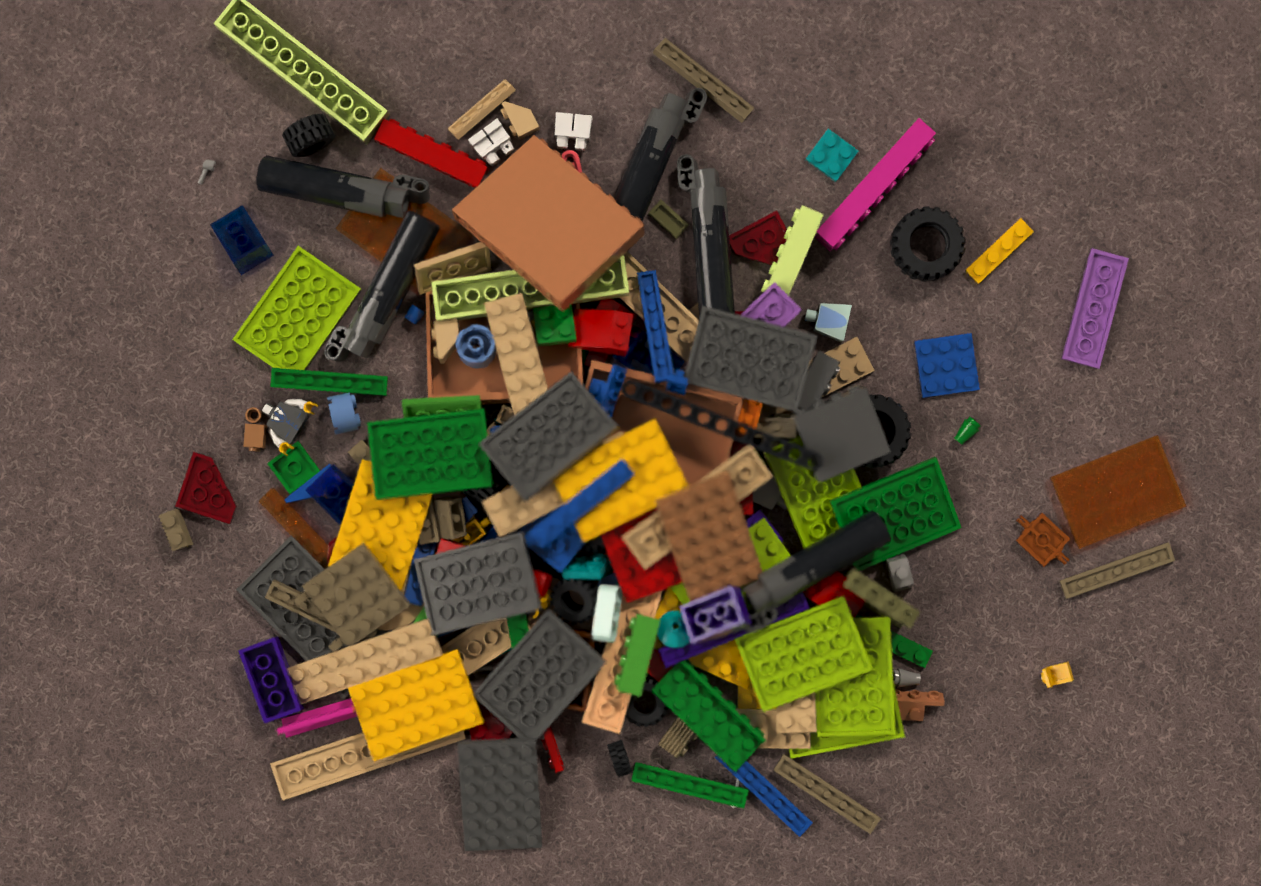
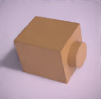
(255, 437)

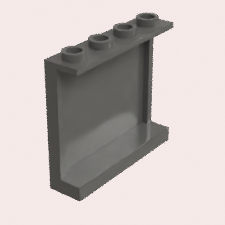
(841, 431)

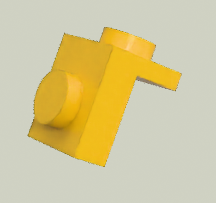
(1057, 674)

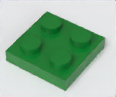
(553, 325)
(295, 468)

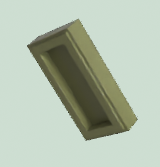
(668, 219)

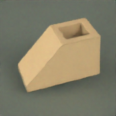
(521, 118)
(445, 335)

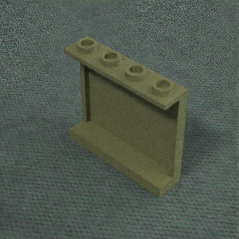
(881, 600)

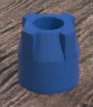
(414, 314)

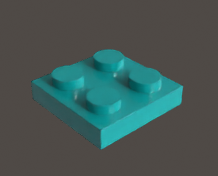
(831, 155)
(586, 566)

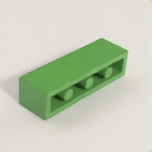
(637, 654)

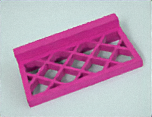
(317, 718)

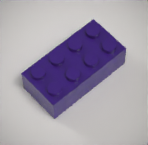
(270, 679)

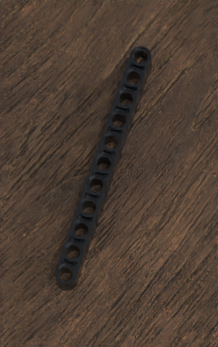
(714, 418)

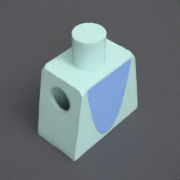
(830, 320)

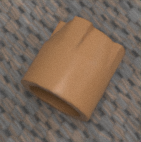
(249, 412)

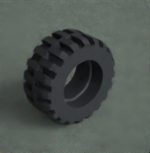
(927, 218)
(899, 430)

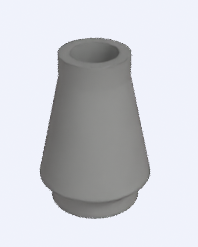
(905, 678)

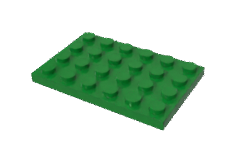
(429, 454)
(910, 503)

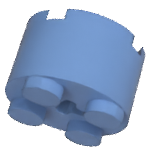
(469, 338)
(343, 413)

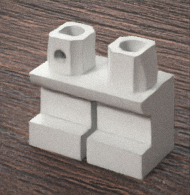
(564, 131)
(500, 140)

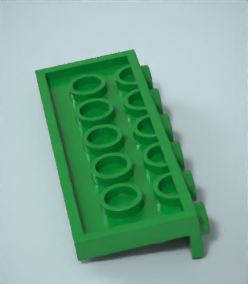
(708, 714)

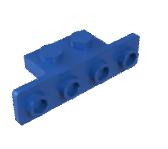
(608, 392)

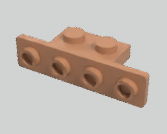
(913, 703)

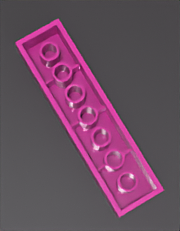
(879, 180)

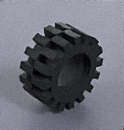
(619, 758)

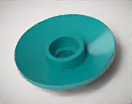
(669, 636)

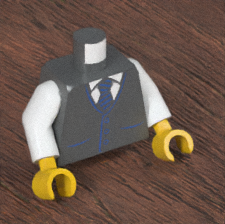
(287, 421)

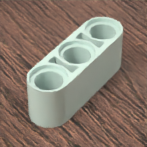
(607, 613)

